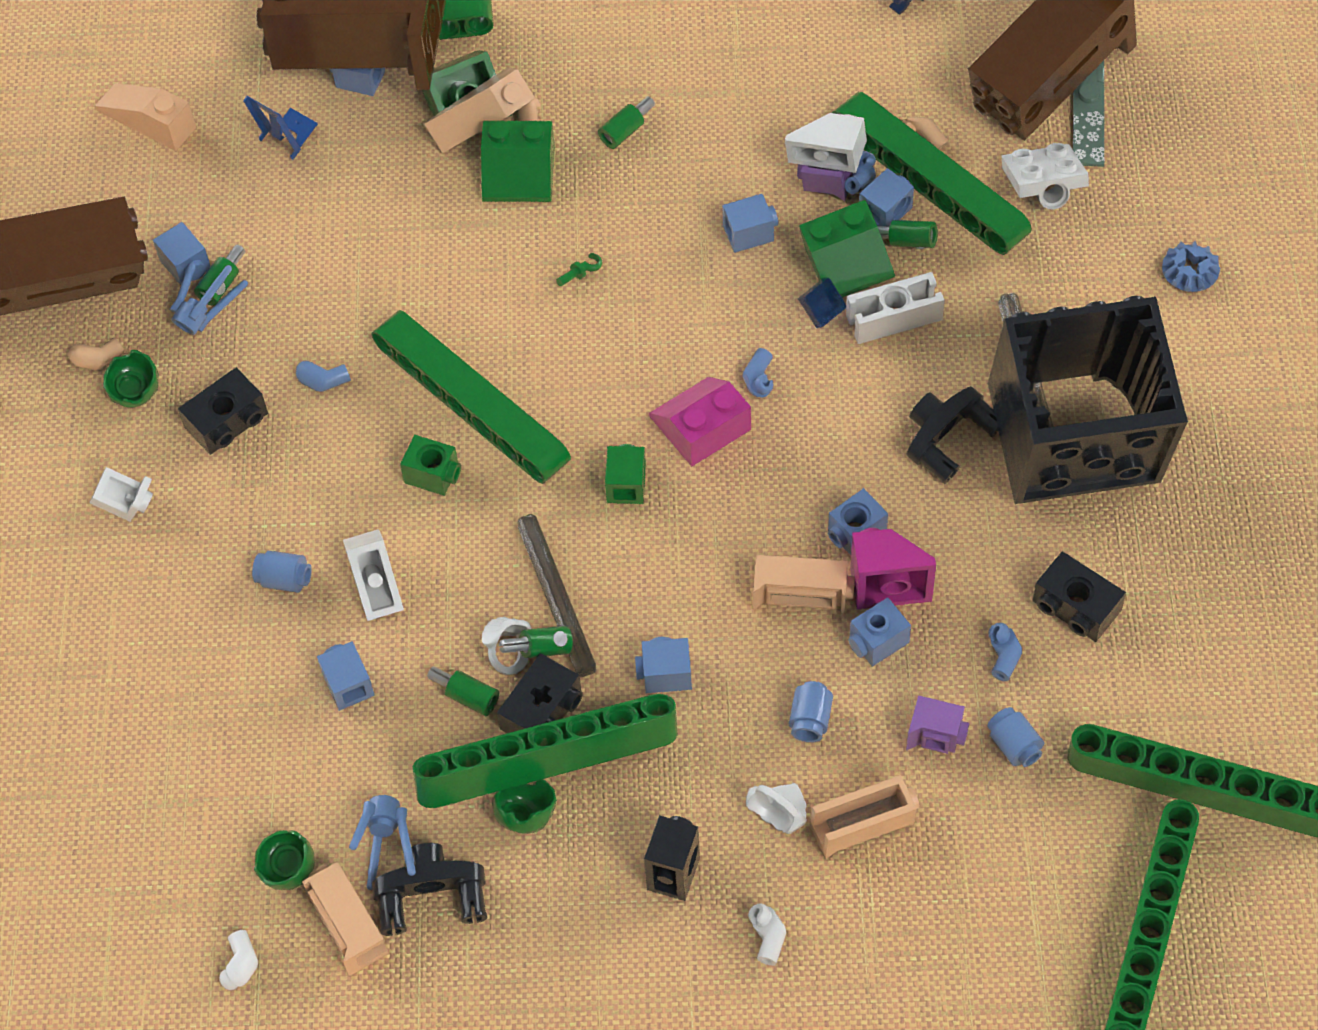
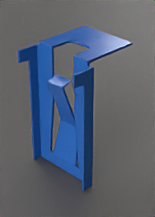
(291, 121)

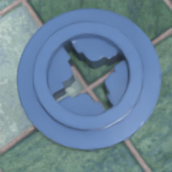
(1185, 277)

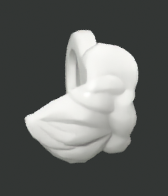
(504, 627)
(778, 806)

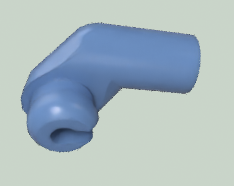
(864, 175)
(755, 376)
(319, 378)
(1007, 649)

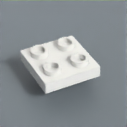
(1037, 169)

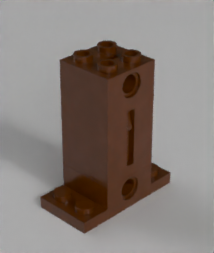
(353, 34)
(1047, 58)
(69, 255)

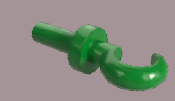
(579, 269)

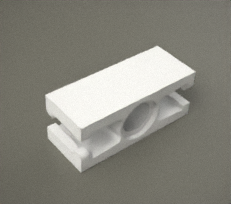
(876, 318)

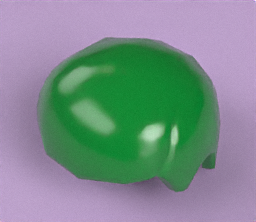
(131, 379)
(525, 807)
(284, 860)

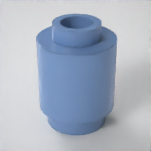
(281, 571)
(810, 711)
(1015, 737)

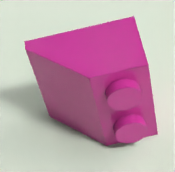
(703, 418)
(890, 568)

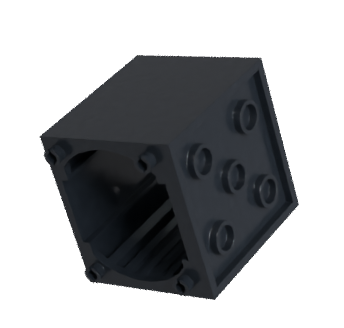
(1111, 343)

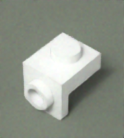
(121, 494)

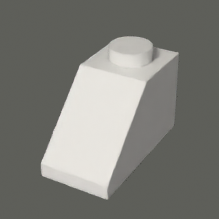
(828, 143)
(373, 574)

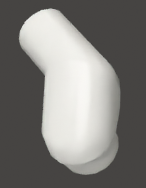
(770, 930)
(242, 964)

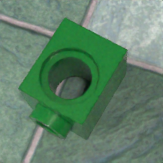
(426, 452)
(625, 474)

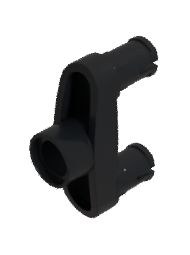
(938, 419)
(431, 876)

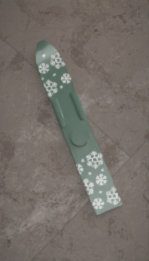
(1089, 119)

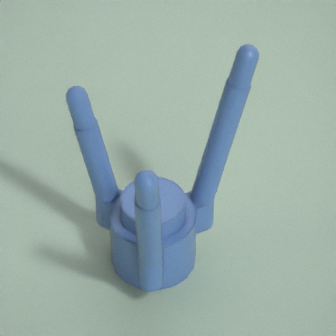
(191, 315)
(383, 816)

